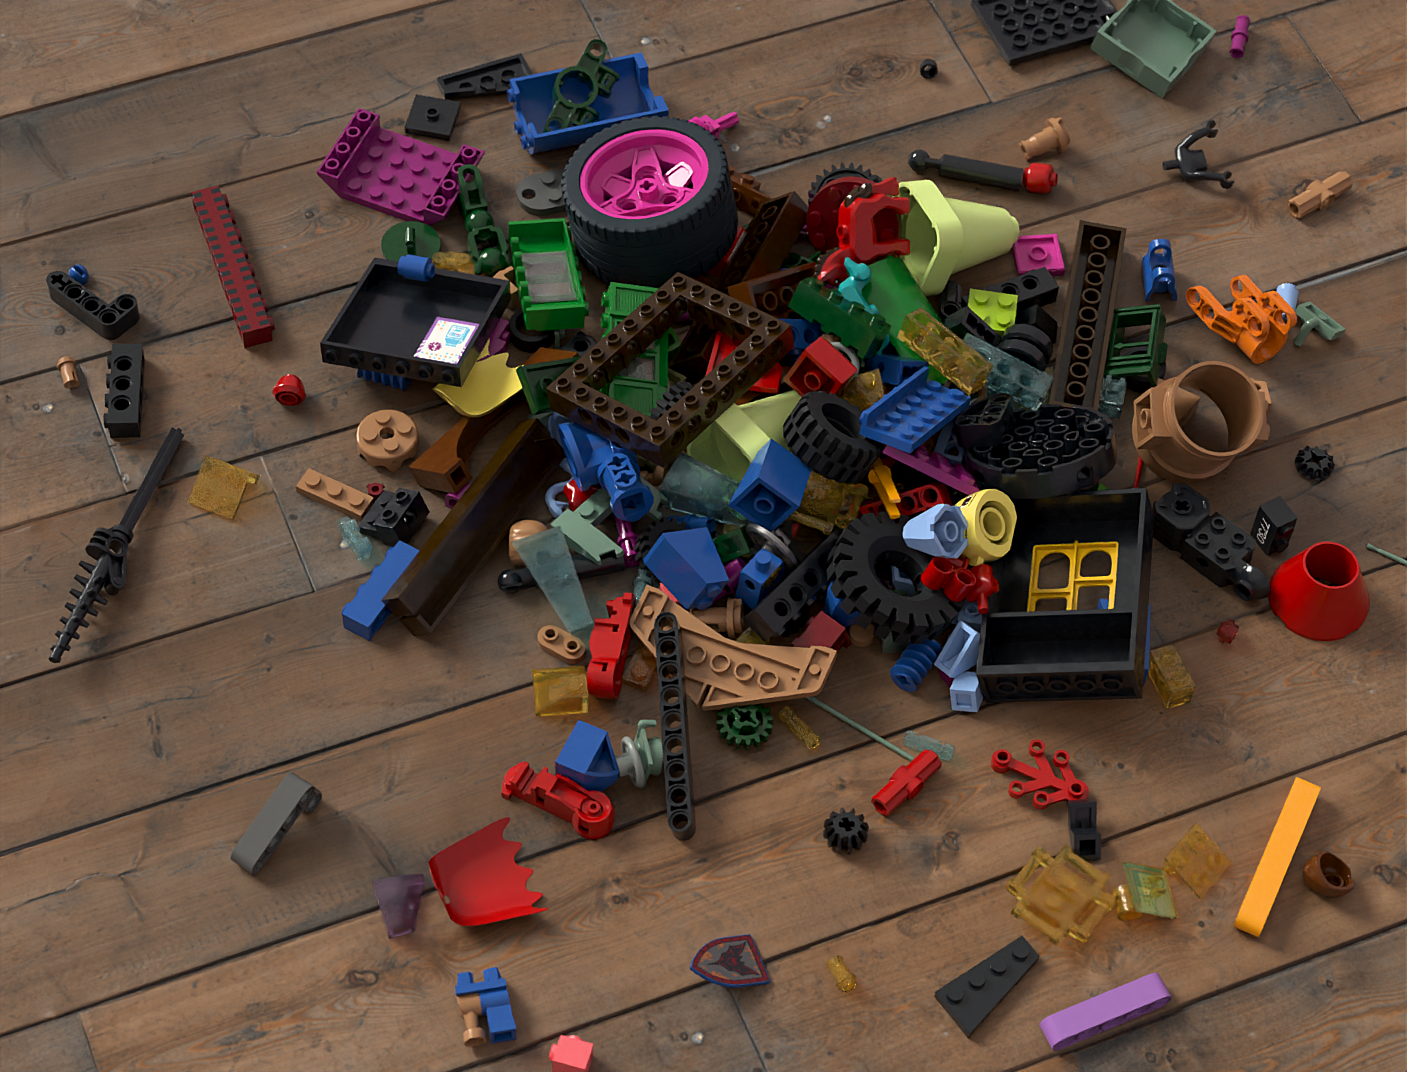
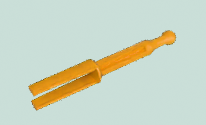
(881, 478)

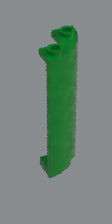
(895, 296)

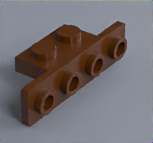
(746, 191)

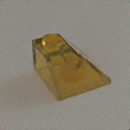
(560, 690)

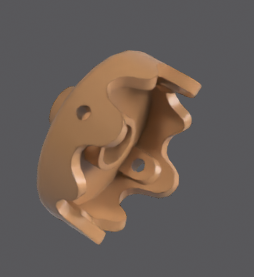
(389, 451)

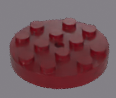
(824, 212)

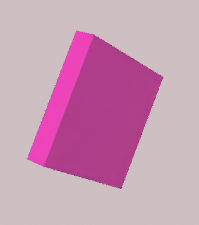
(1038, 252)

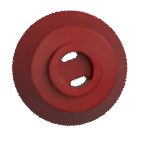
(289, 390)

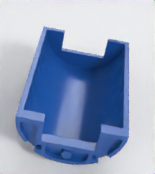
(629, 99)

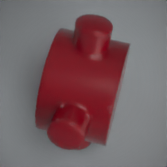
(375, 490)

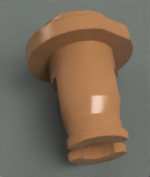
(1052, 137)
(724, 619)

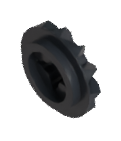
(1310, 469)

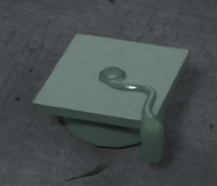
(649, 749)

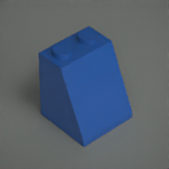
(771, 486)
(688, 567)

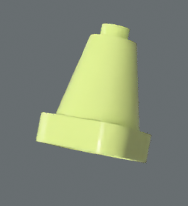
(950, 234)
(741, 432)

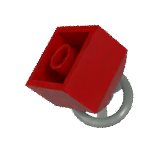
(823, 368)

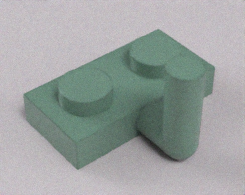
(1316, 318)

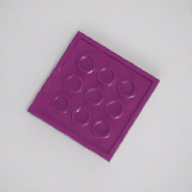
(936, 466)

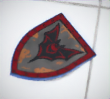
(730, 962)

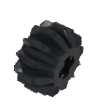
(855, 831)

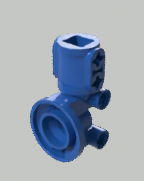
(601, 461)

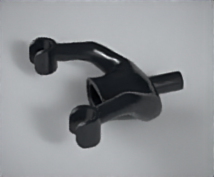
(1193, 163)

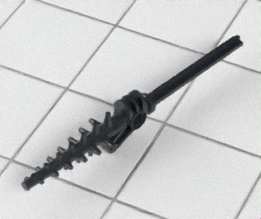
(110, 566)

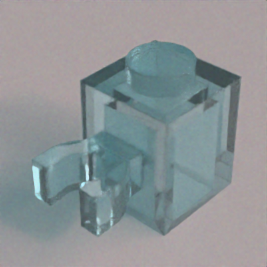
(1112, 397)

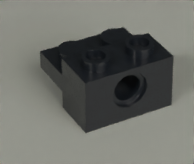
(395, 516)

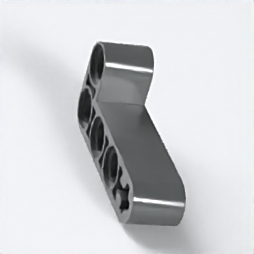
(275, 821)

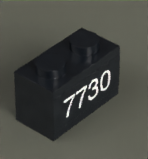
(1273, 526)

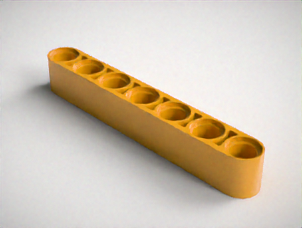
(1277, 857)

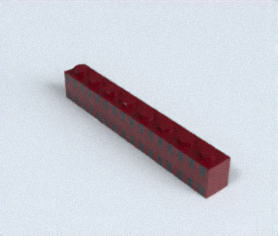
(231, 266)

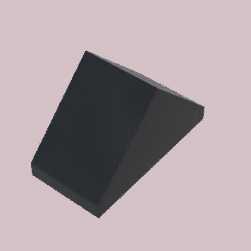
(1040, 319)

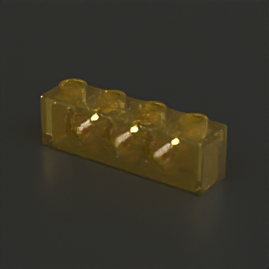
(945, 351)

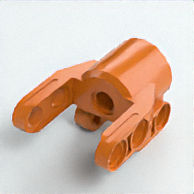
(1250, 325)

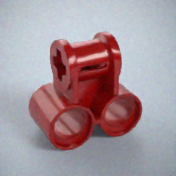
(950, 575)

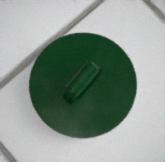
(411, 239)

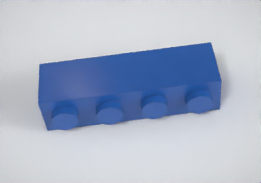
(366, 610)

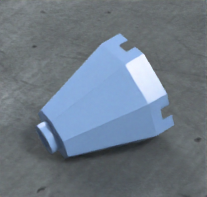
(938, 531)

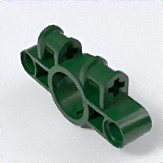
(588, 71)

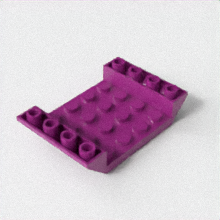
(394, 171)

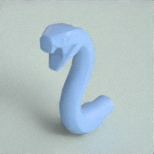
(556, 507)

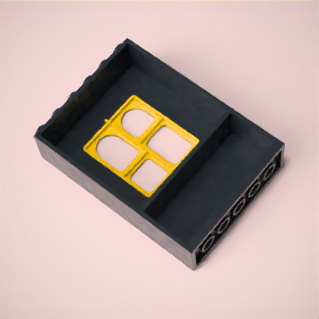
(1070, 651)

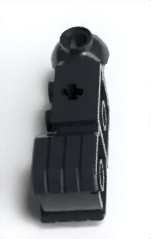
(1208, 542)

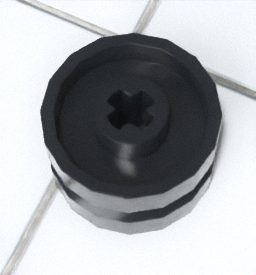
(1027, 345)

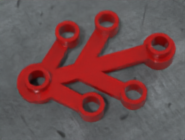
(1041, 778)

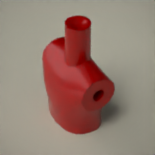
(575, 496)
(983, 588)

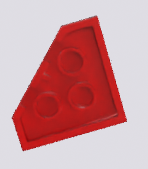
(724, 346)

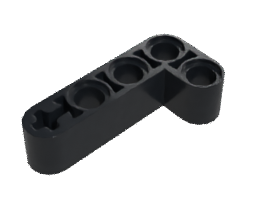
(105, 319)

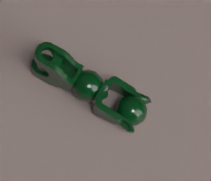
(480, 225)

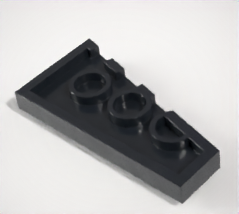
(484, 79)
(981, 988)

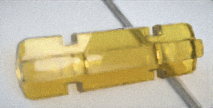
(799, 727)

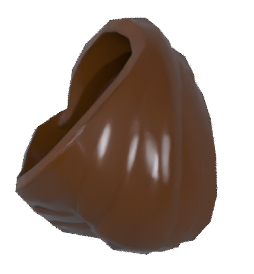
(1328, 875)

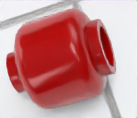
(1039, 178)

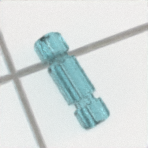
(924, 742)

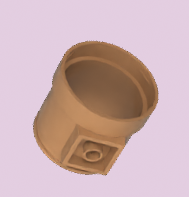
(1170, 451)

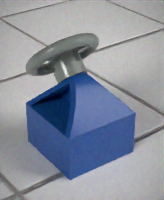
(592, 762)

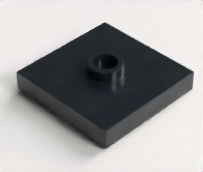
(432, 117)

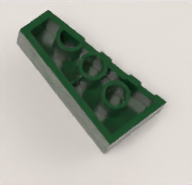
(840, 316)

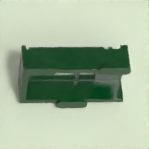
(1139, 364)

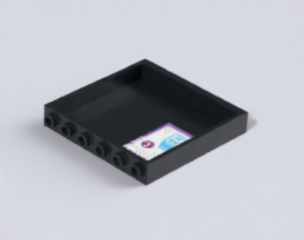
(416, 326)

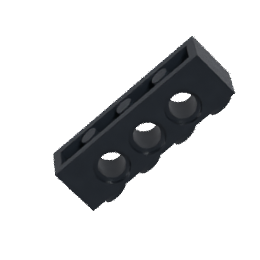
(1032, 289)
(125, 390)

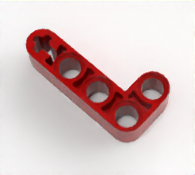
(920, 496)

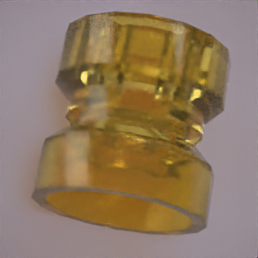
(1126, 908)

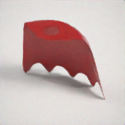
(483, 868)

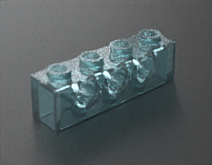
(1012, 375)

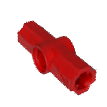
(906, 782)

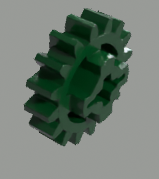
(745, 726)

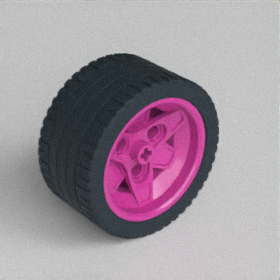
(650, 201)

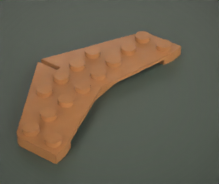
(732, 670)

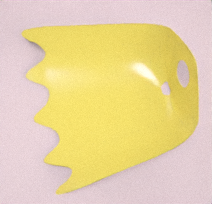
(485, 388)

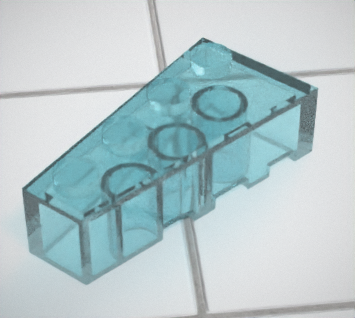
(701, 491)
(554, 571)

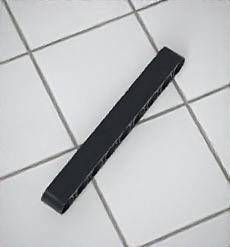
(674, 736)

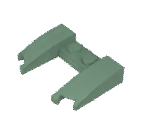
(581, 529)

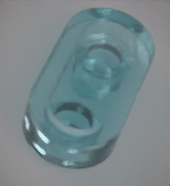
(350, 532)

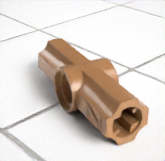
(1320, 194)

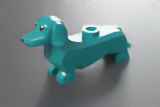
(852, 289)

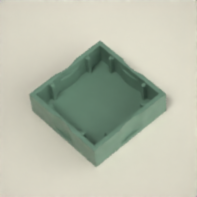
(1153, 42)

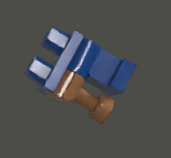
(484, 999)

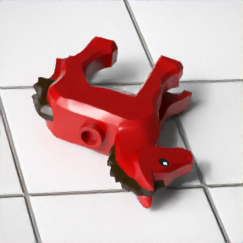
(858, 232)

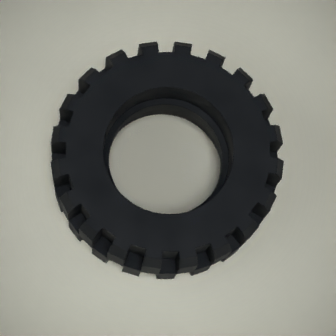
(827, 437)

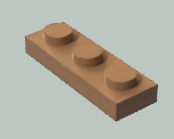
(334, 494)

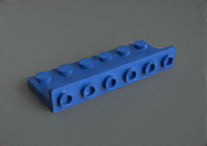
(912, 412)

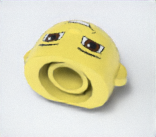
(989, 526)

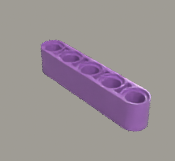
(1105, 1011)

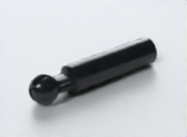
(968, 170)
(513, 580)

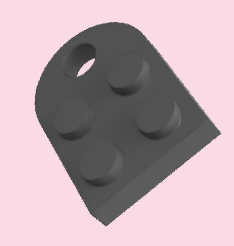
(546, 192)

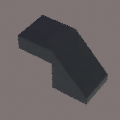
(1083, 830)

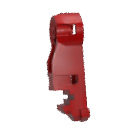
(610, 647)
(561, 798)

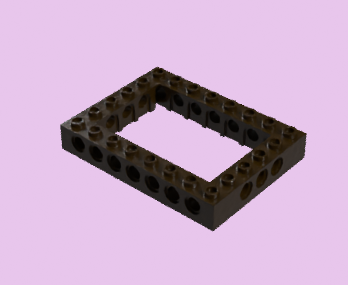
(763, 345)

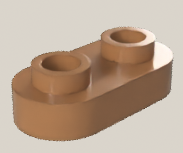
(559, 644)

